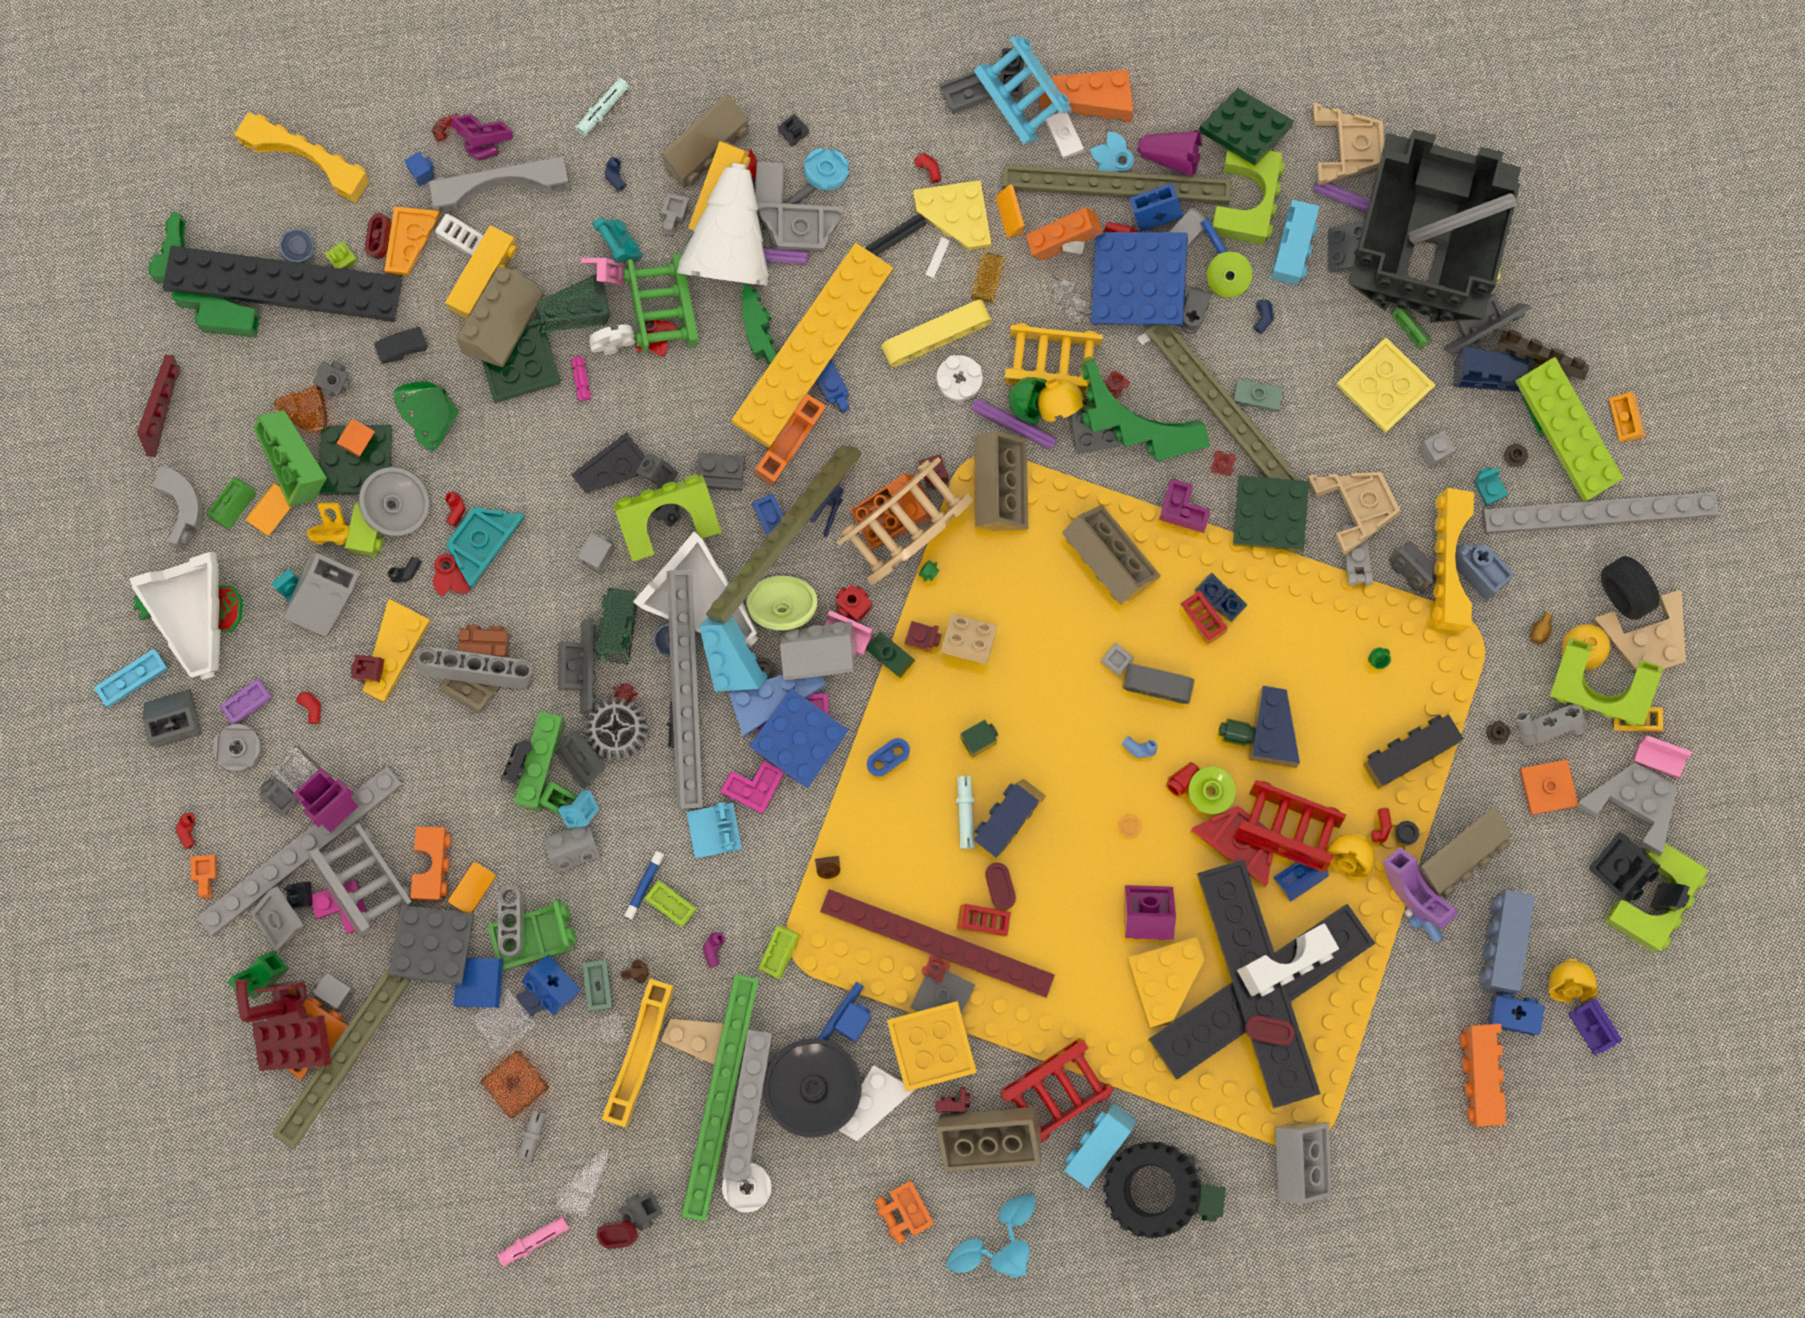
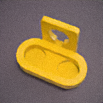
(329, 530)

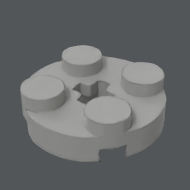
(229, 737)

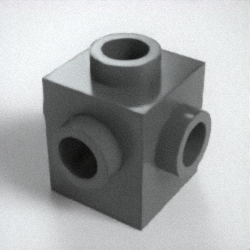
(323, 374)
(641, 1210)

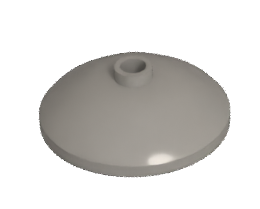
(400, 489)

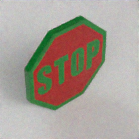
(230, 608)

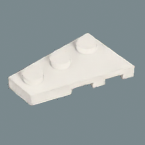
(879, 1097)

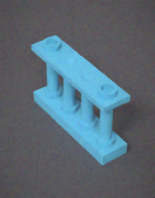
(1001, 92)

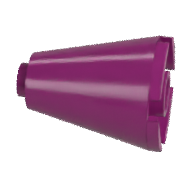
(1173, 150)

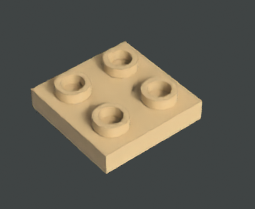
(969, 639)

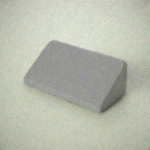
(769, 182)

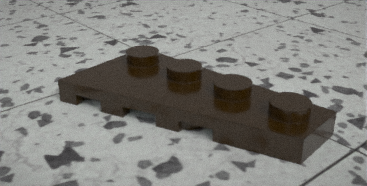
(1533, 348)

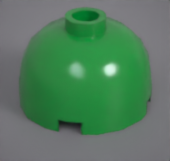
(1024, 399)

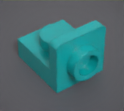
(1490, 485)
(286, 584)

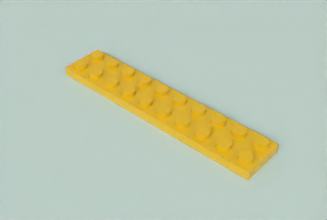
(811, 345)

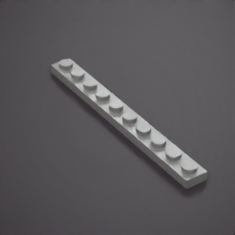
(1600, 512)
(684, 689)
(295, 855)

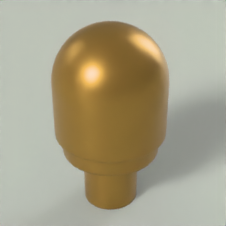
(1541, 629)

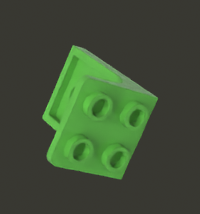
(544, 934)

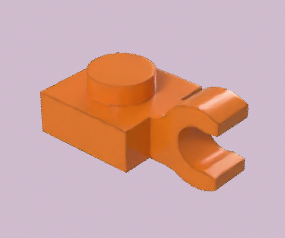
(202, 871)

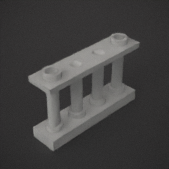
(348, 901)

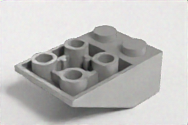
(320, 594)

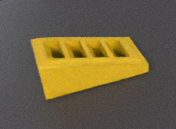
(1658, 728)

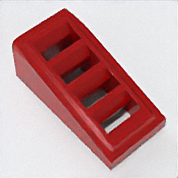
(1216, 620)
(963, 918)

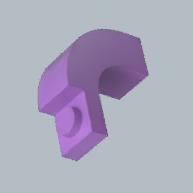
(1414, 892)

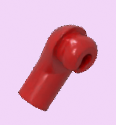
(456, 506)

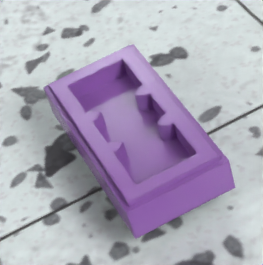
(246, 702)

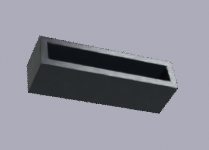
(1413, 751)

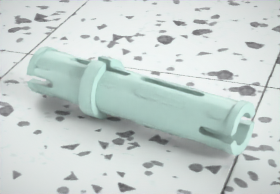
(596, 114)
(965, 812)

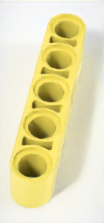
(936, 333)

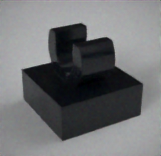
(793, 130)
(299, 895)

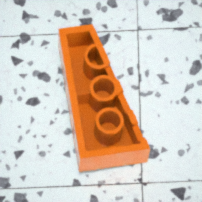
(1095, 94)
(1483, 1075)

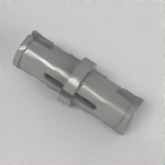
(531, 1135)

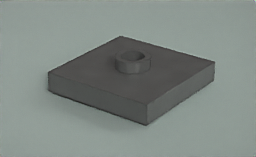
(949, 990)

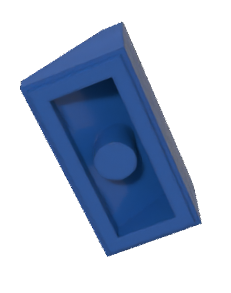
(1298, 880)

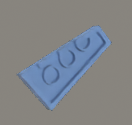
(756, 705)

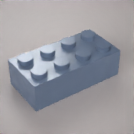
(1507, 942)

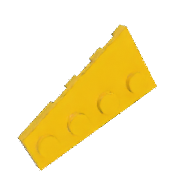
(395, 644)

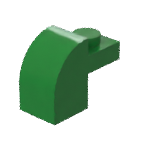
(263, 972)

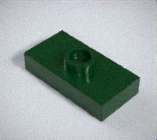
(890, 654)

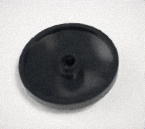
(812, 1088)

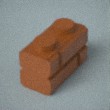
(484, 641)

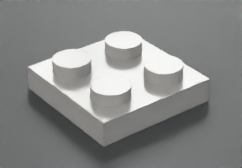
(276, 919)

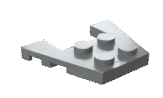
(1643, 796)

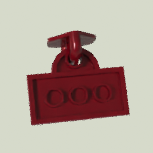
(289, 1035)

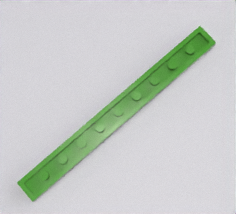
(719, 1098)

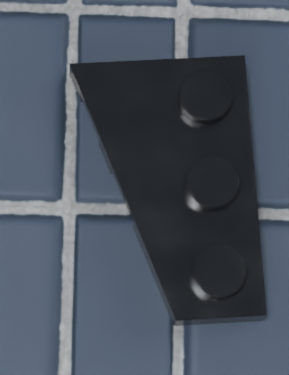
(610, 466)

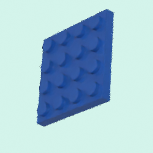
(1139, 278)

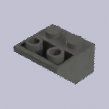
(171, 719)

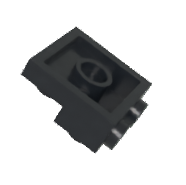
(1625, 868)

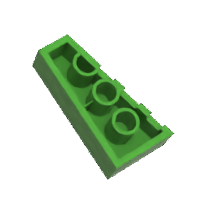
(289, 458)

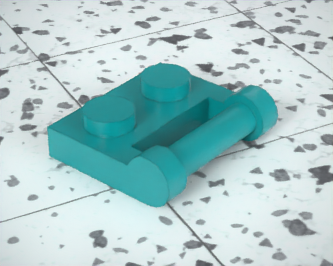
(618, 239)

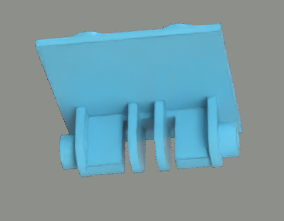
(714, 830)

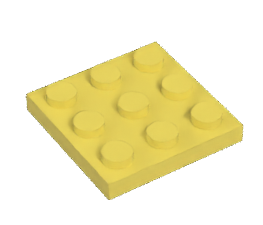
(1385, 385)

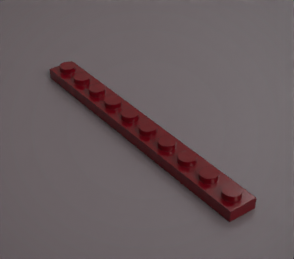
(937, 943)

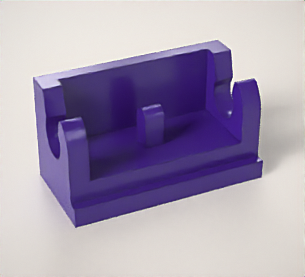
(1595, 1026)

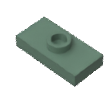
(1258, 395)

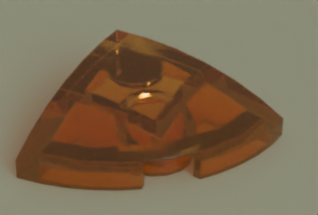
(305, 408)

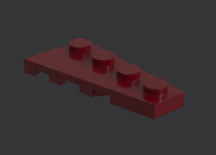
(156, 410)

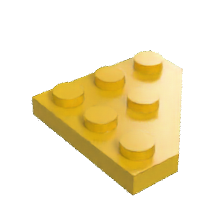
(1165, 978)

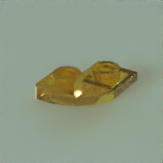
(988, 277)

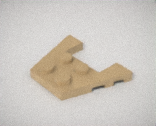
(1358, 139)
(1366, 499)
(1657, 643)

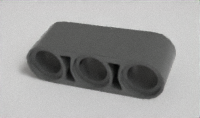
(1158, 684)

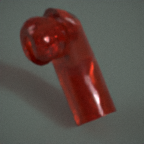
(441, 126)

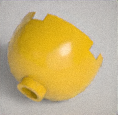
(1059, 398)
(1593, 635)
(1352, 855)
(1572, 980)

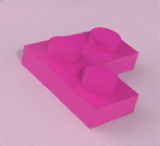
(754, 793)
(325, 905)

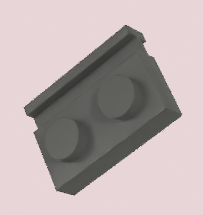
(964, 92)
(721, 471)
(580, 759)

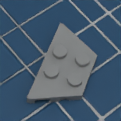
(799, 225)

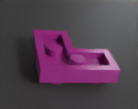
(479, 134)
(1180, 512)

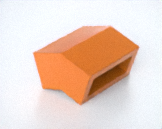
(355, 437)

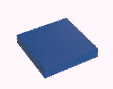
(480, 984)

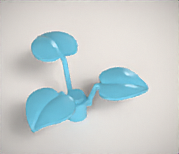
(1011, 1259)

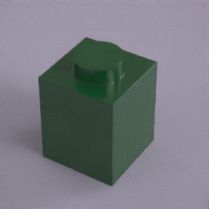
(979, 738)
(1211, 1202)

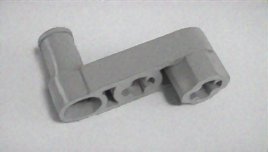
(1567, 719)

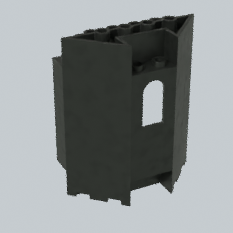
(1421, 186)

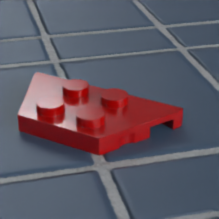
(1220, 834)

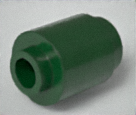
(1236, 732)

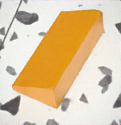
(1010, 212)
(1627, 417)
(269, 510)
(472, 888)

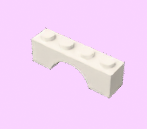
(1311, 947)

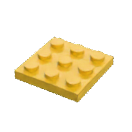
(931, 1046)

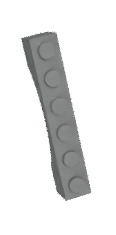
(455, 192)
(747, 1106)

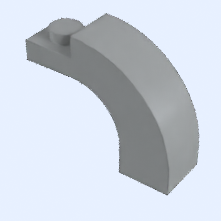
(189, 502)

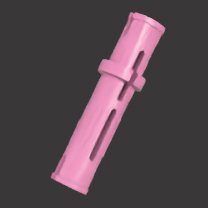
(524, 1246)

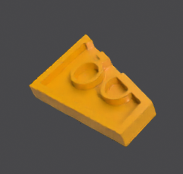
(408, 237)

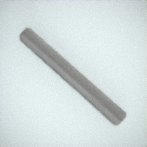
(1462, 218)

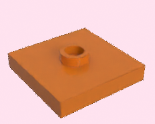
(1548, 787)

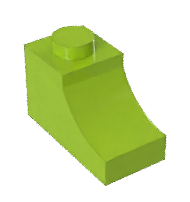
(362, 538)

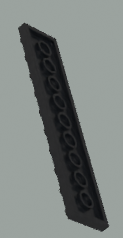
(282, 283)
(1243, 940)
(1219, 1017)

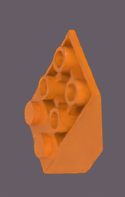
(888, 519)

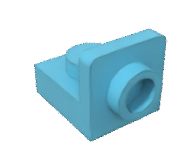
(581, 810)

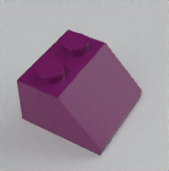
(1149, 912)

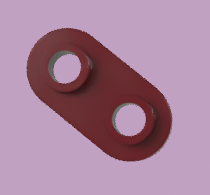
(378, 235)

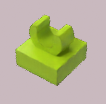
(341, 256)

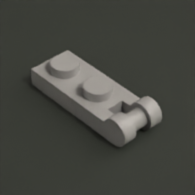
(1358, 560)

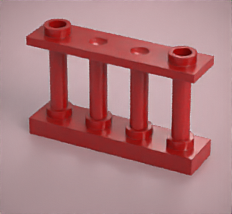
(1283, 846)
(1054, 1065)

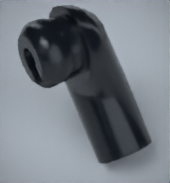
(406, 573)

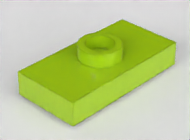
(670, 904)
(779, 951)

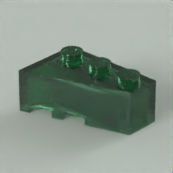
(574, 307)
(617, 626)

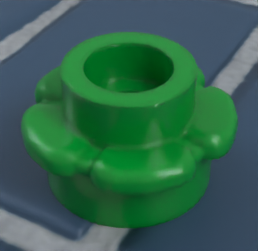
(929, 571)
(1379, 658)

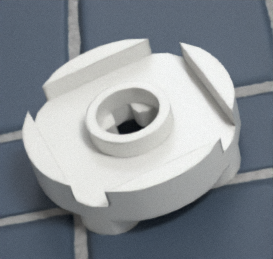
(609, 340)
(954, 366)
(758, 1196)

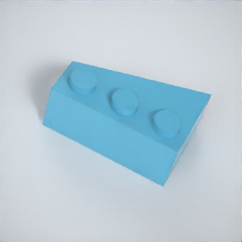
(1295, 242)
(729, 658)
(1099, 1145)

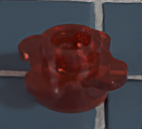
(1122, 382)
(1225, 469)
(624, 691)
(942, 965)

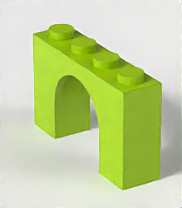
(1251, 224)
(635, 511)
(1629, 705)
(1652, 930)

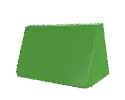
(1412, 328)
(231, 503)

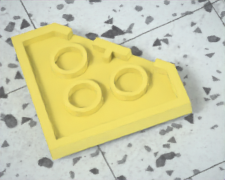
(957, 212)

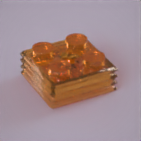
(530, 1084)

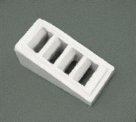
(444, 226)

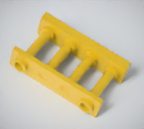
(1023, 331)

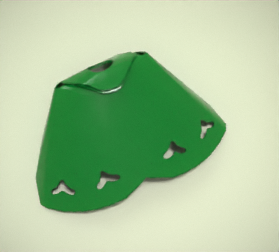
(432, 412)

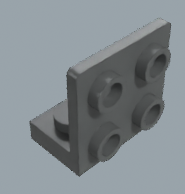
(1343, 245)
(1087, 440)
(1414, 567)

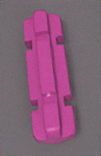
(580, 378)

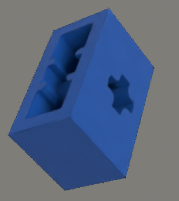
(1156, 207)
(550, 985)
(1530, 1010)
(854, 1022)

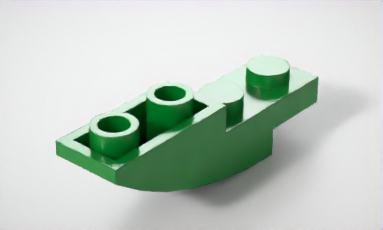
(756, 323)

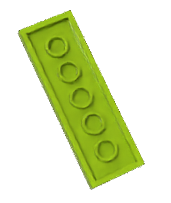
(1569, 429)

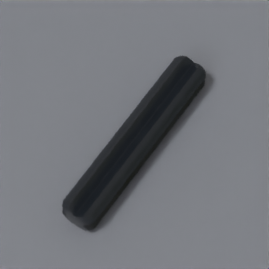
(896, 235)

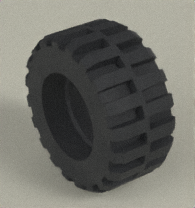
(1119, 1196)

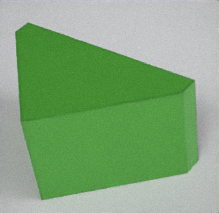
(555, 797)

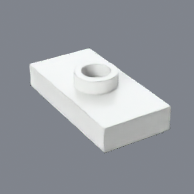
(1064, 135)

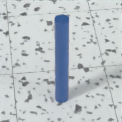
(1214, 237)
(850, 998)

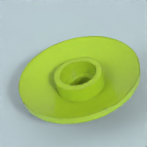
(1220, 266)
(1223, 788)

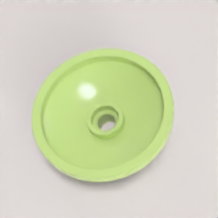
(782, 603)

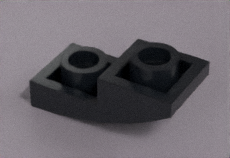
(1012, 70)
(399, 344)
(1670, 896)

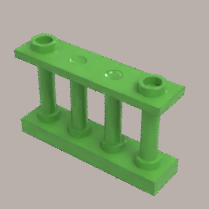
(678, 290)

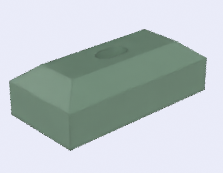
(593, 973)

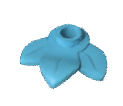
(1108, 154)

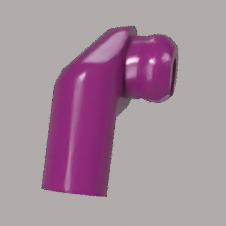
(481, 152)
(711, 947)

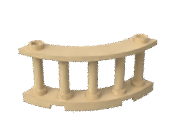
(919, 537)

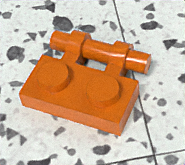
(911, 1208)

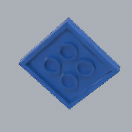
(798, 738)

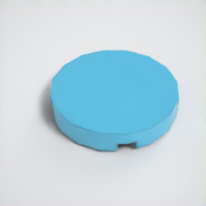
(826, 169)

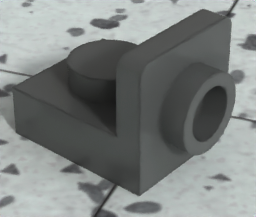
(656, 470)
(277, 796)

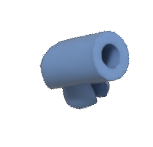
(1140, 750)
(1433, 932)

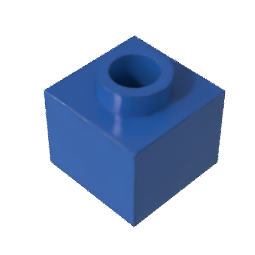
(420, 168)

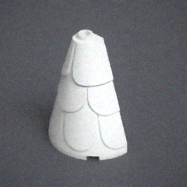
(728, 233)
(708, 585)
(186, 611)

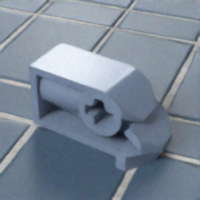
(1485, 575)

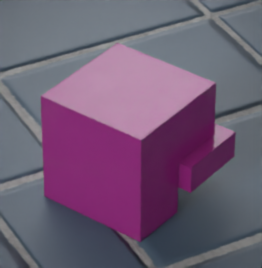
(325, 800)

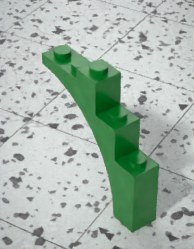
(213, 314)
(1163, 438)

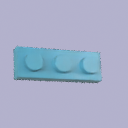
(131, 678)

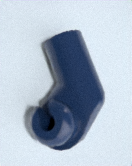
(612, 173)
(1267, 316)

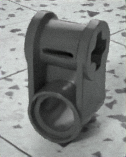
(1195, 307)

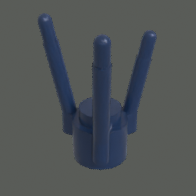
(833, 498)

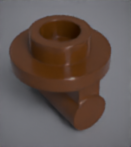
(828, 867)
(639, 972)

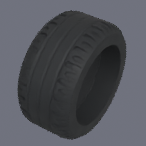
(1630, 587)

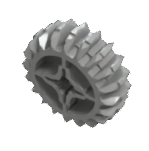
(627, 729)

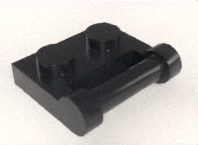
(514, 769)

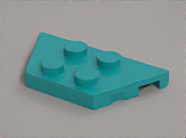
(480, 540)

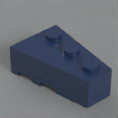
(1488, 370)
(1274, 730)
(1008, 817)

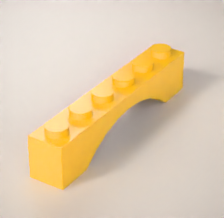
(263, 137)
(1452, 605)
(639, 1054)

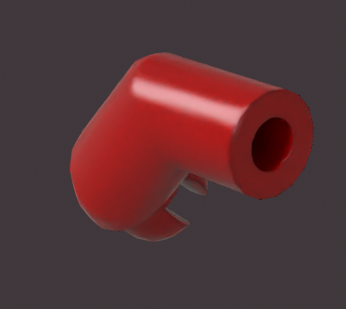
(930, 164)
(312, 704)
(1385, 826)
(184, 830)

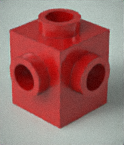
(856, 610)

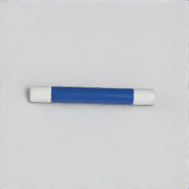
(644, 884)

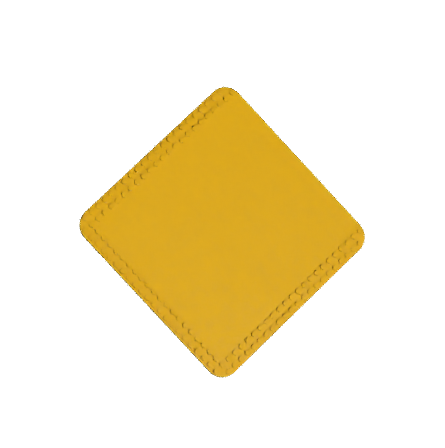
(1063, 733)

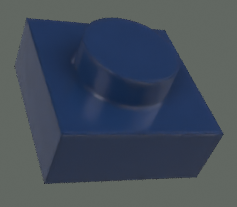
(530, 1002)

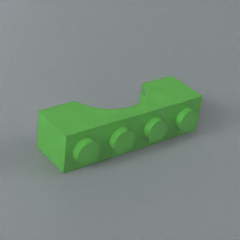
(544, 742)

